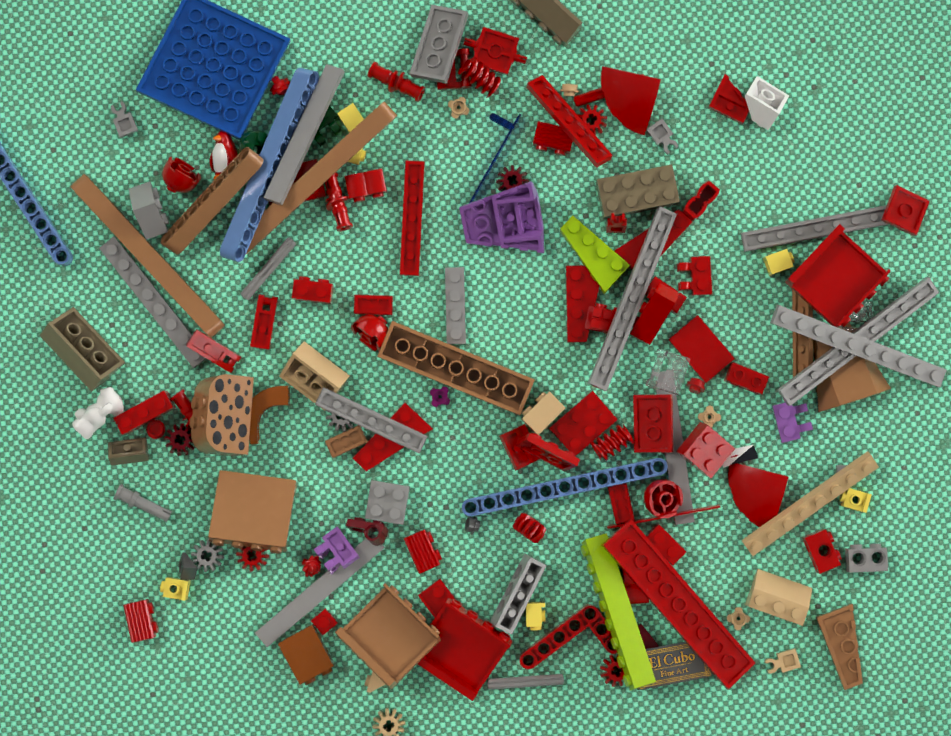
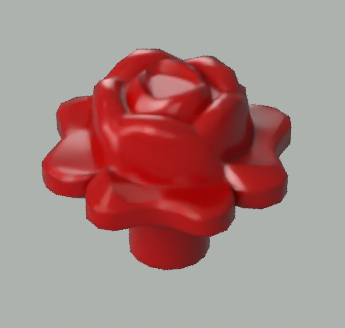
(279, 85)
(311, 566)

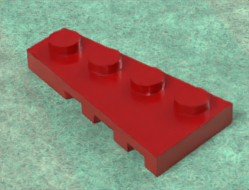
(632, 248)
(580, 294)
(381, 448)

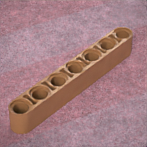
(212, 200)

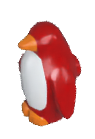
(223, 153)

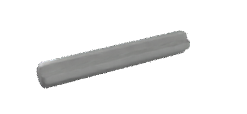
(268, 268)
(525, 681)

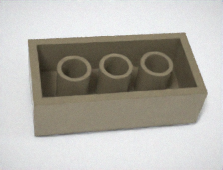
(637, 191)

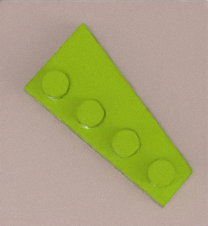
(598, 257)

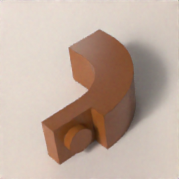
(261, 402)

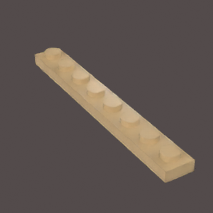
(810, 503)

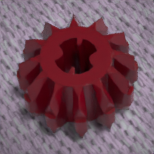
(509, 174)
(174, 436)

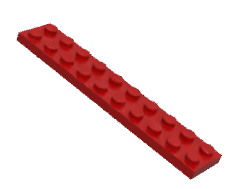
(678, 604)

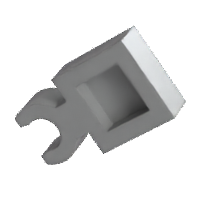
(124, 122)
(660, 134)

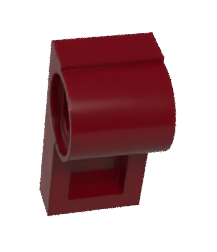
(368, 528)

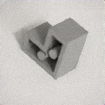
(147, 210)

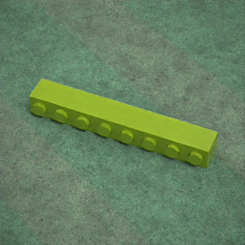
(618, 613)

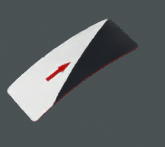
(740, 455)

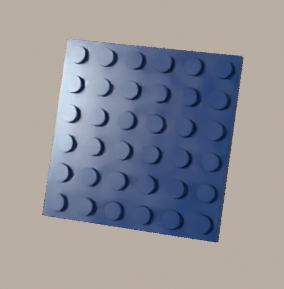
(213, 66)

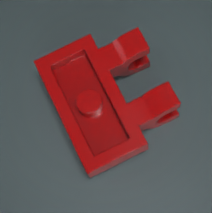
(700, 275)

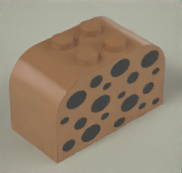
(222, 415)

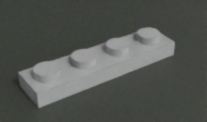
(455, 305)

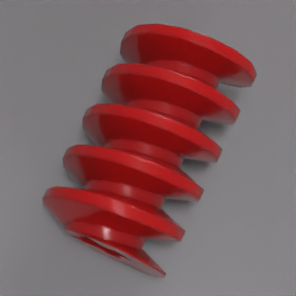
(480, 75)
(612, 442)

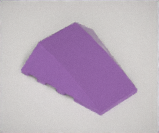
(506, 219)

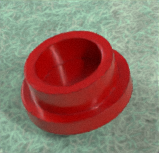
(696, 385)
(155, 429)

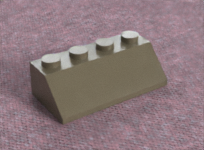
(552, 18)
(82, 348)

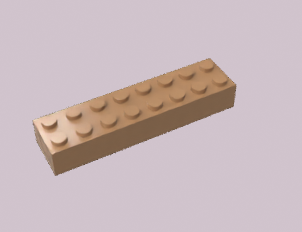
(456, 368)

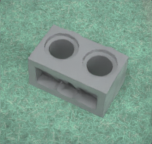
(866, 563)

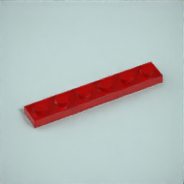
(569, 121)
(412, 218)

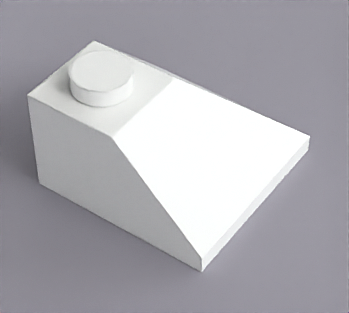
(764, 102)

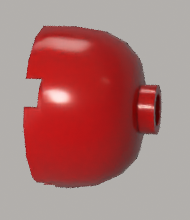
(179, 176)
(372, 330)
(663, 498)

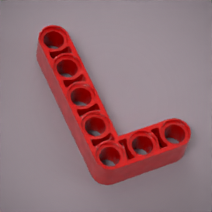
(568, 635)

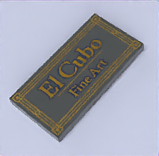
(675, 664)

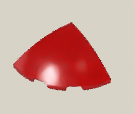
(629, 97)
(756, 492)

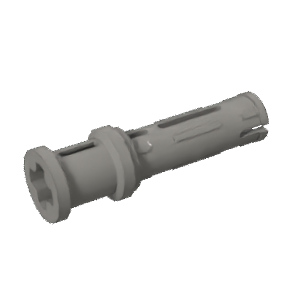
(133, 499)

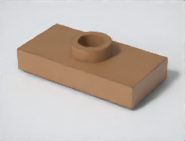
(346, 441)

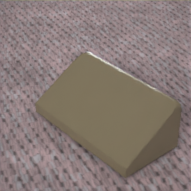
(128, 451)

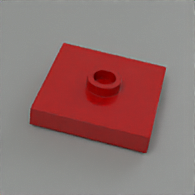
(905, 210)

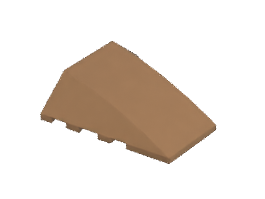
(849, 383)

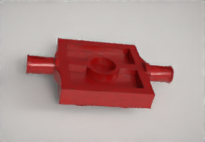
(496, 50)

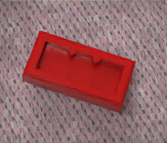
(373, 304)
(620, 503)

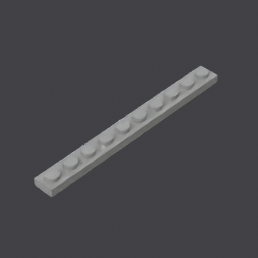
(632, 298)
(871, 330)
(858, 346)

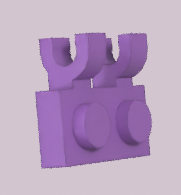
(787, 423)
(340, 547)

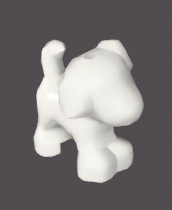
(94, 416)

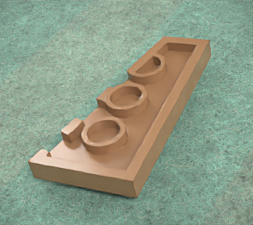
(840, 637)

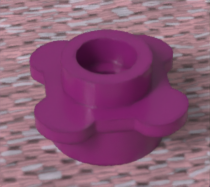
(436, 392)

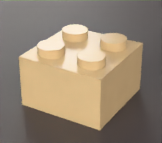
(543, 413)

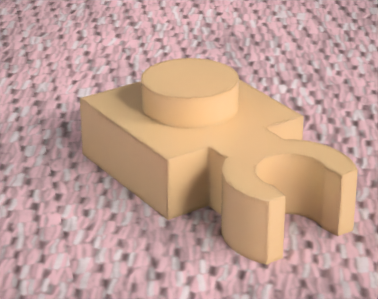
(785, 660)

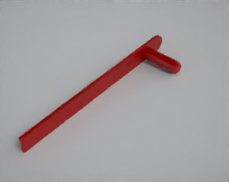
(678, 513)

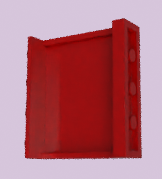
(837, 278)
(466, 649)

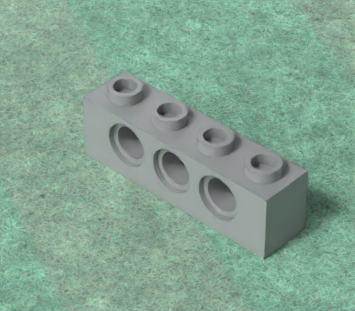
(518, 593)

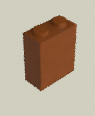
(307, 655)

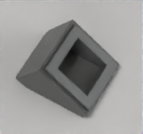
(187, 568)

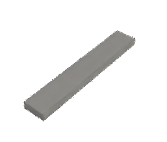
(371, 420)

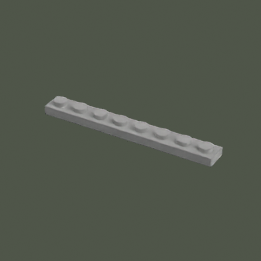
(150, 299)

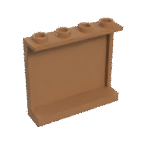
(252, 511)
(389, 636)

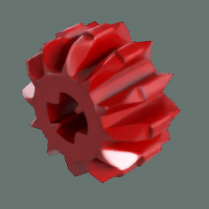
(596, 115)
(529, 528)
(245, 557)
(612, 676)

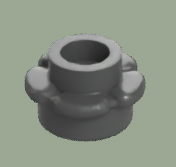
(472, 525)

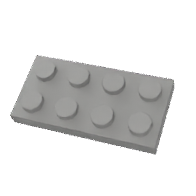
(439, 44)

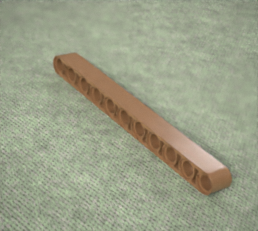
(323, 170)
(147, 255)

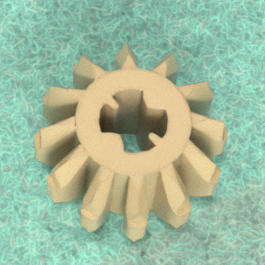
(382, 721)

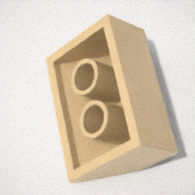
(311, 371)
(779, 597)

